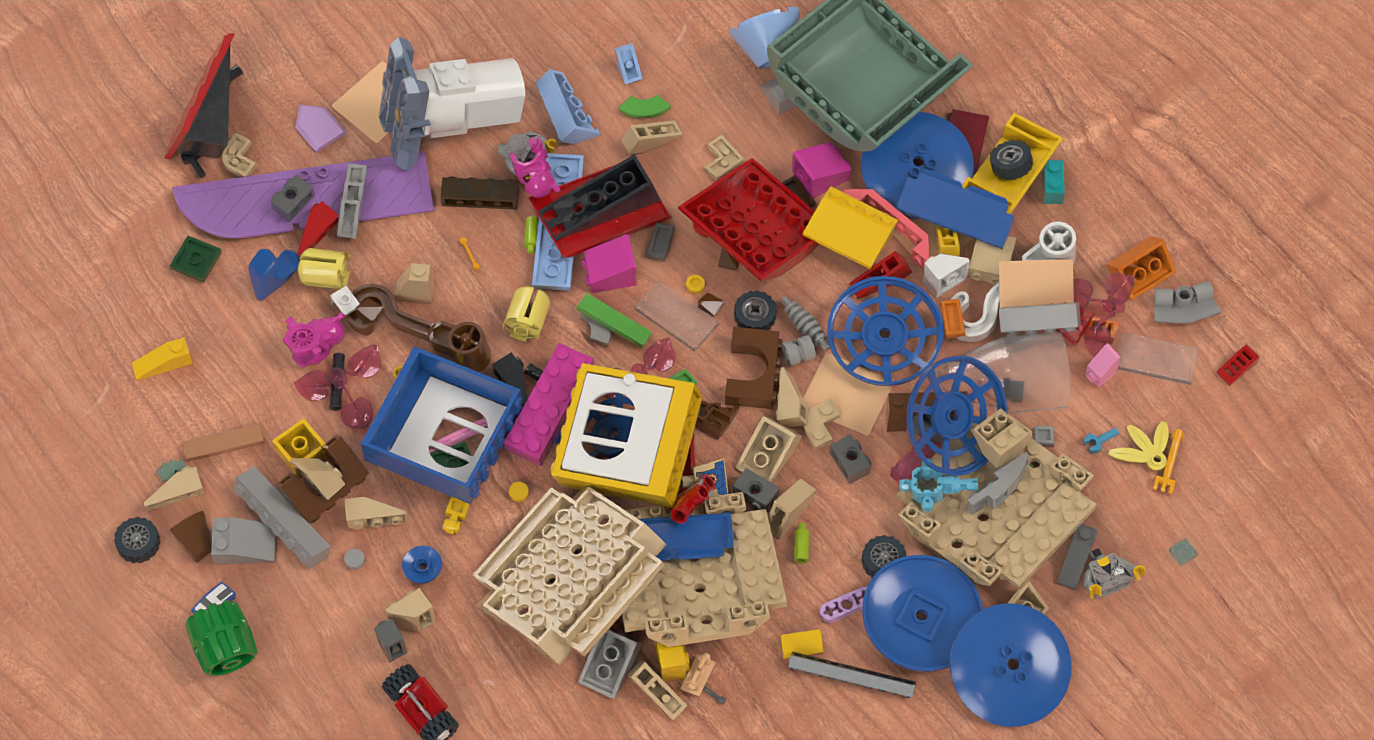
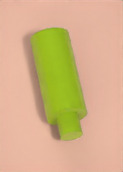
(531, 232)
(801, 545)

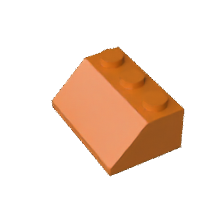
(1147, 262)

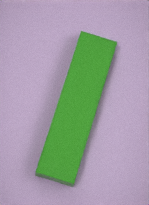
(614, 320)

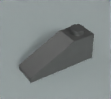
(1077, 556)

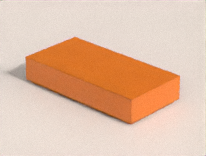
(952, 318)

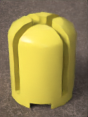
(324, 268)
(523, 327)

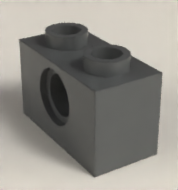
(291, 207)
(851, 469)
(751, 481)
(390, 640)

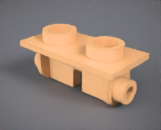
(698, 674)

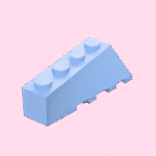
(565, 109)

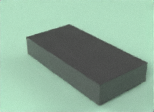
(660, 242)

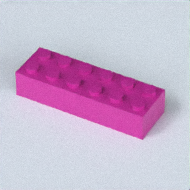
(546, 406)

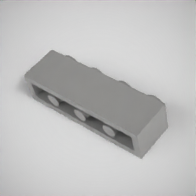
(1040, 317)

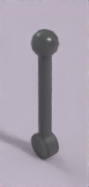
(721, 700)

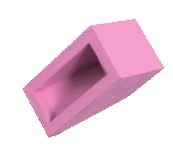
(1103, 366)

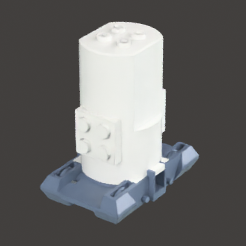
(444, 99)

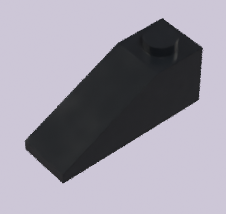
(510, 371)

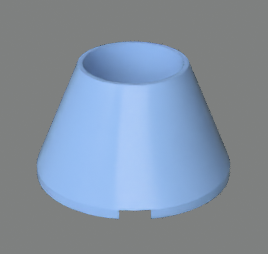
(760, 31)

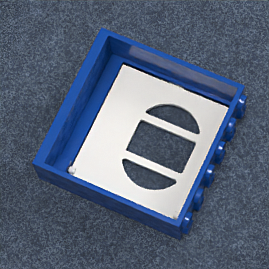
(414, 411)

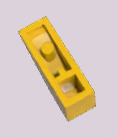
(947, 241)
(163, 359)

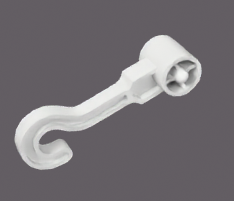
(1055, 243)

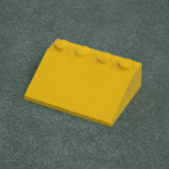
(850, 227)

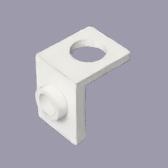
(344, 300)

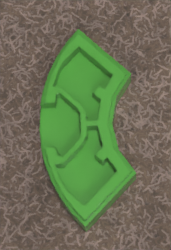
(644, 108)

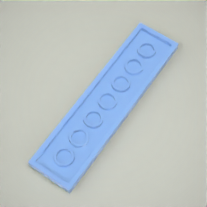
(550, 268)

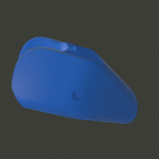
(271, 273)

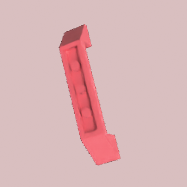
(904, 226)

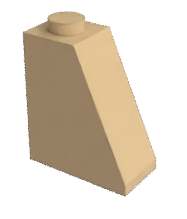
(415, 284)
(790, 507)

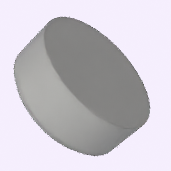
(354, 559)

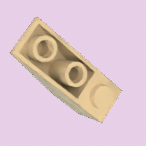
(791, 406)
(367, 512)

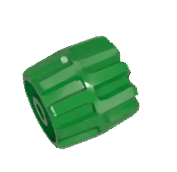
(221, 638)

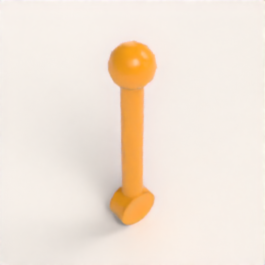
(463, 241)

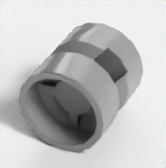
(800, 350)

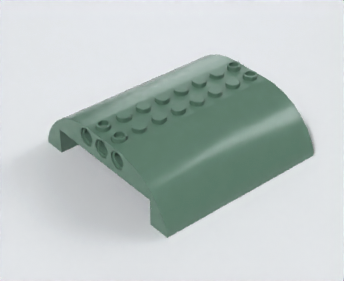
(860, 70)

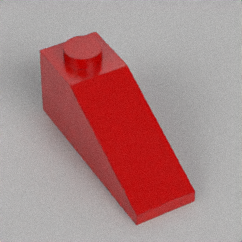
(318, 225)
(891, 266)

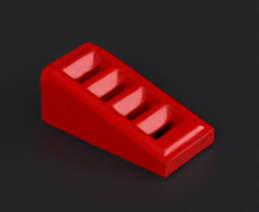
(1247, 356)

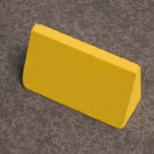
(802, 642)

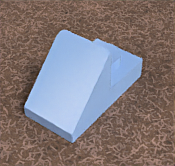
(628, 63)

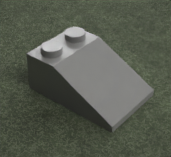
(242, 541)
(610, 662)

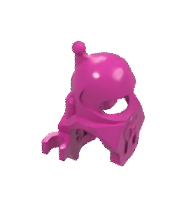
(541, 179)
(313, 340)

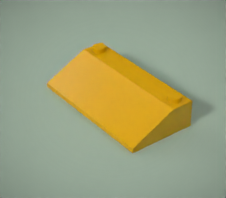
(1042, 146)

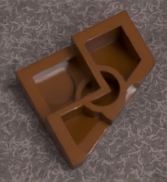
(714, 418)
(193, 536)

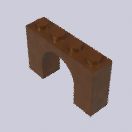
(757, 392)
(897, 409)
(311, 505)

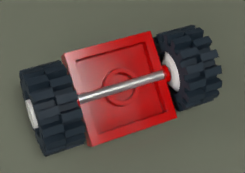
(420, 704)

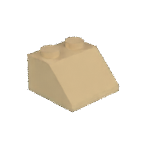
(319, 475)

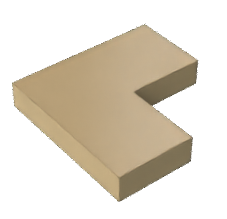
(726, 158)

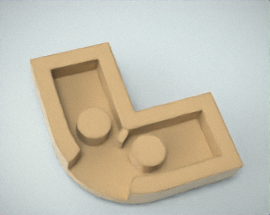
(234, 158)
(816, 420)

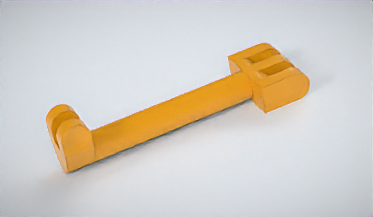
(1177, 436)

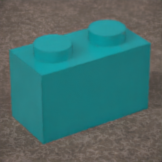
(1053, 182)

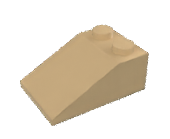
(769, 449)

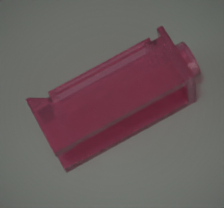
(910, 462)

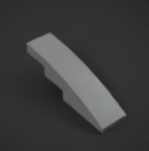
(352, 201)

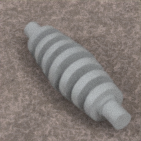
(805, 323)

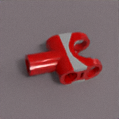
(691, 497)

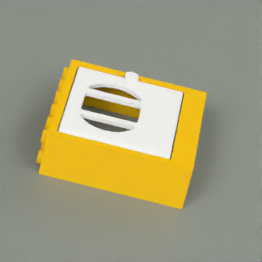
(656, 443)

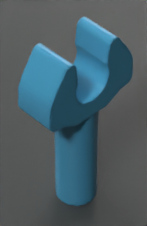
(1098, 440)

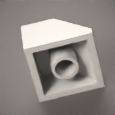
(944, 273)

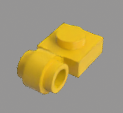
(455, 510)

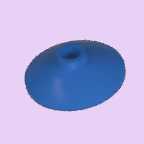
(422, 556)

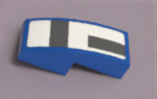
(216, 595)

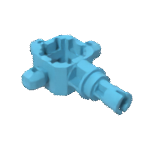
(945, 485)

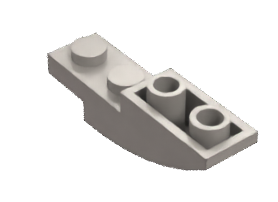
(1005, 482)

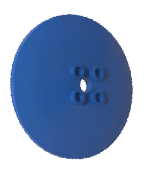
(923, 137)
(911, 587)
(982, 670)

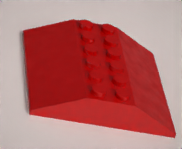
(754, 220)

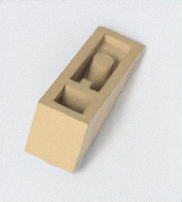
(649, 136)
(179, 487)
(657, 689)

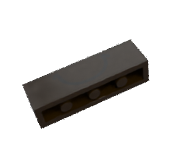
(479, 193)

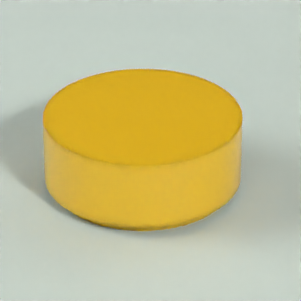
(695, 284)
(518, 492)

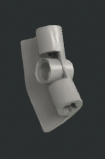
(1197, 306)

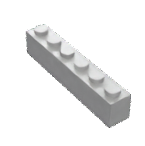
(281, 517)

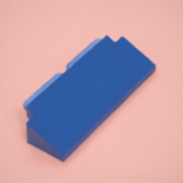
(956, 208)
(696, 538)

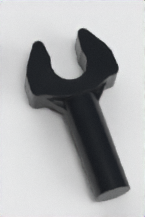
(195, 164)

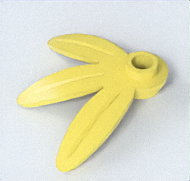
(1148, 450)

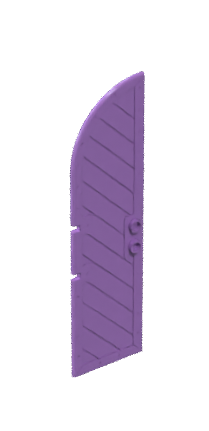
(245, 210)

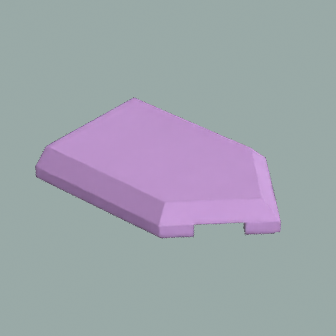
(318, 126)

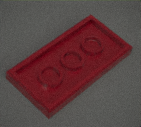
(973, 128)

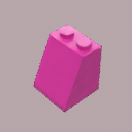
(820, 168)
(610, 265)

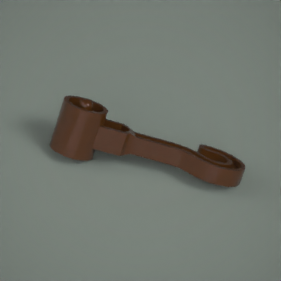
(462, 342)

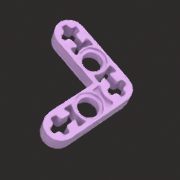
(831, 606)

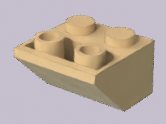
(1000, 437)
(411, 612)

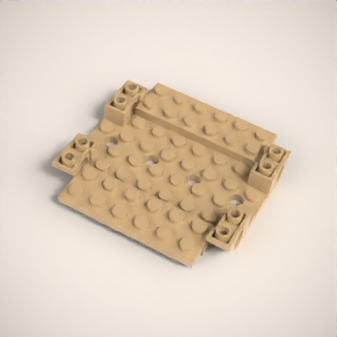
(1018, 531)
(588, 586)
(736, 586)

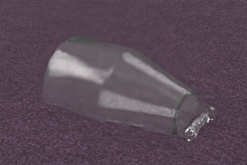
(1029, 368)

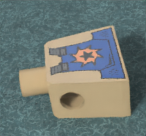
(715, 470)

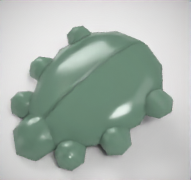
(170, 469)

